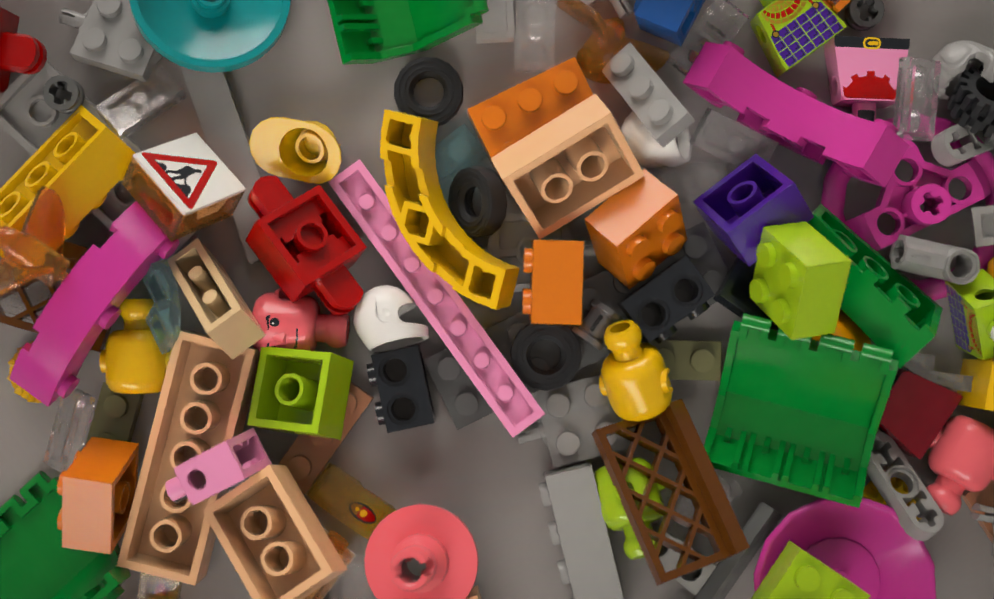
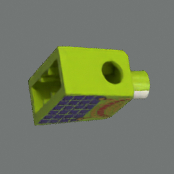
(793, 30)
(973, 315)

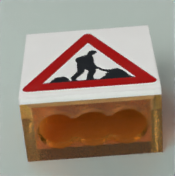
(183, 186)

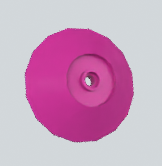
(858, 544)

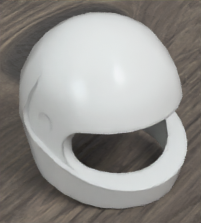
(649, 151)
(379, 322)

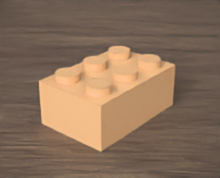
(568, 166)
(274, 537)

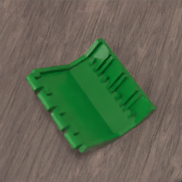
(397, 28)
(799, 410)
(33, 555)

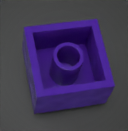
(748, 201)

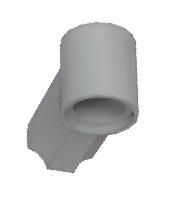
(934, 259)

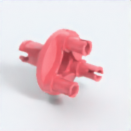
(430, 537)

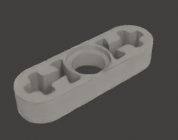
(970, 144)
(901, 468)

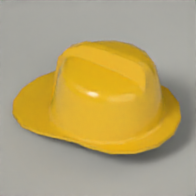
(296, 149)

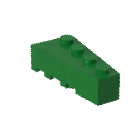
(880, 297)

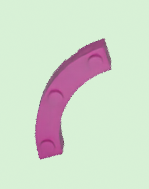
(795, 115)
(88, 304)

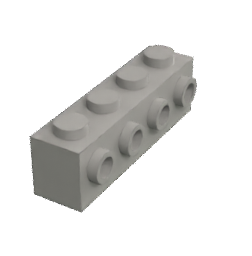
(581, 532)

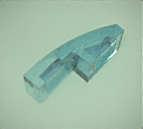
(165, 314)

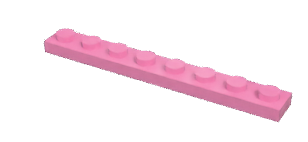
(438, 302)

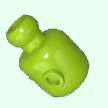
(612, 508)

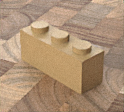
(215, 299)

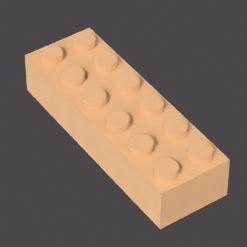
(198, 408)

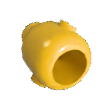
(132, 355)
(634, 374)

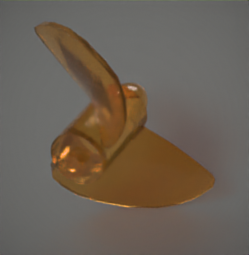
(606, 41)
(37, 247)

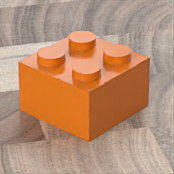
(637, 229)
(554, 282)
(98, 494)

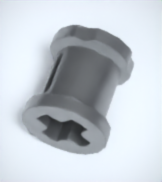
(598, 311)

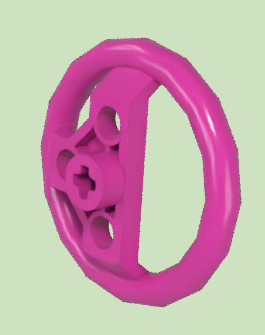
(903, 200)

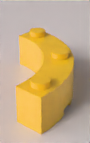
(426, 219)

